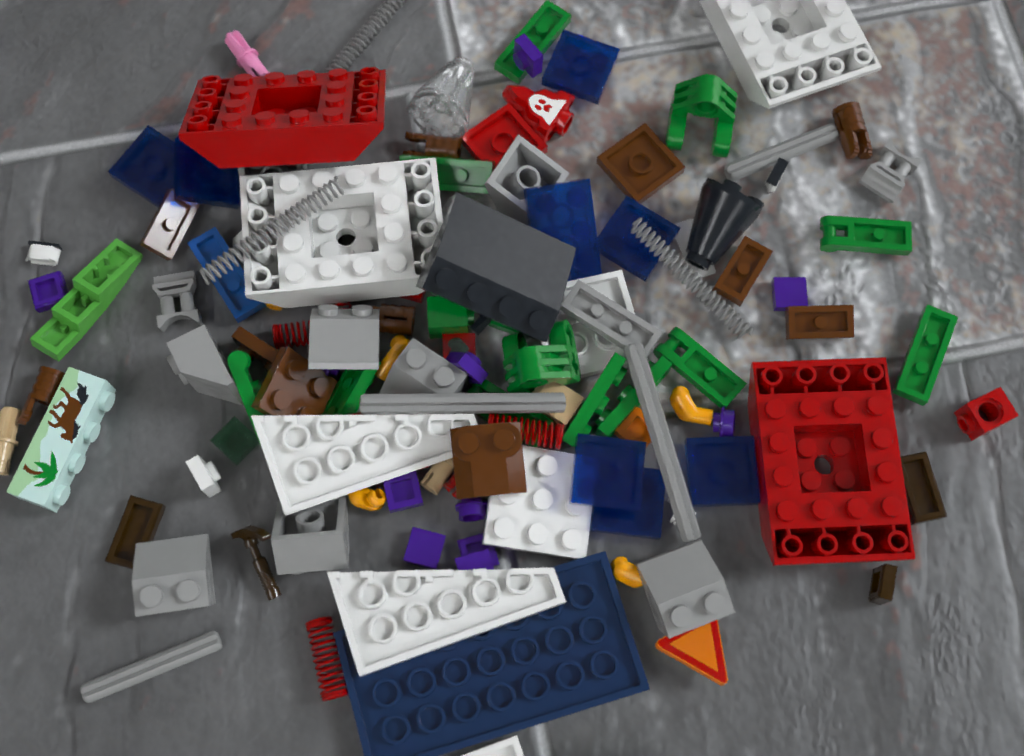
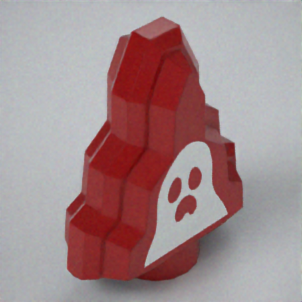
(542, 109)

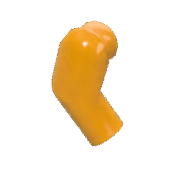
(397, 345)
(686, 408)
(368, 499)
(625, 572)

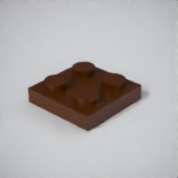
(640, 164)
(293, 387)

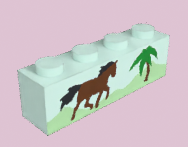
(62, 440)

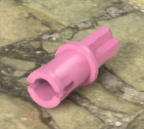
(245, 55)

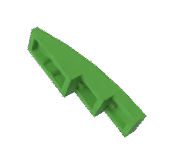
(86, 302)

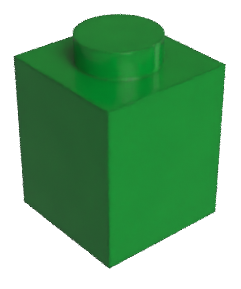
(447, 317)

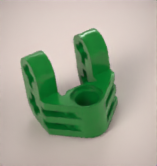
(703, 97)
(541, 364)

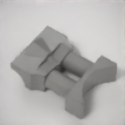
(883, 179)
(173, 286)

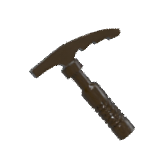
(250, 537)

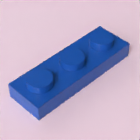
(231, 285)

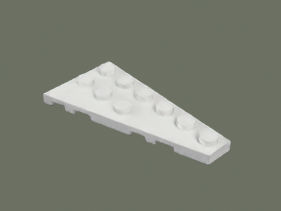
(339, 454)
(419, 611)

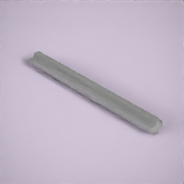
(462, 403)
(662, 442)

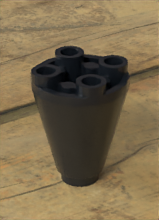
(719, 221)

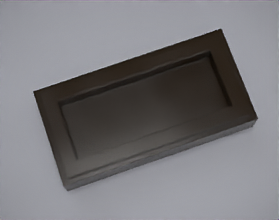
(921, 489)
(137, 525)

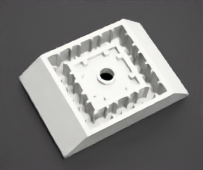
(815, 53)
(385, 206)

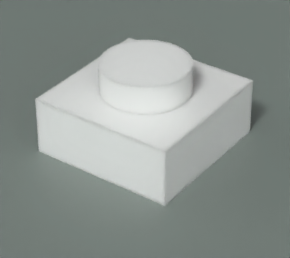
(205, 475)

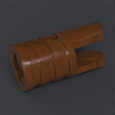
(852, 131)
(435, 145)
(396, 312)
(42, 391)

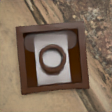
(488, 460)

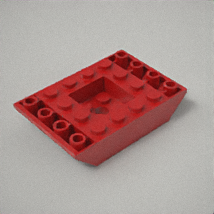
(285, 117)
(848, 418)

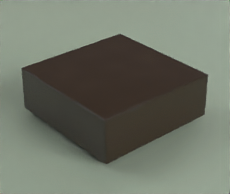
(882, 584)

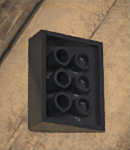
(498, 268)

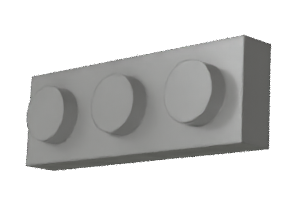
(609, 318)

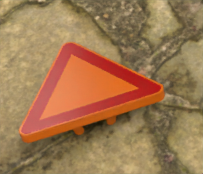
(698, 650)

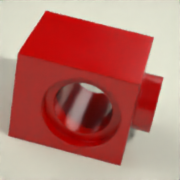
(994, 405)

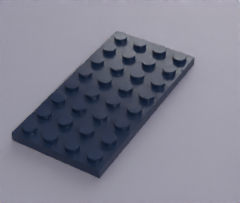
(505, 676)

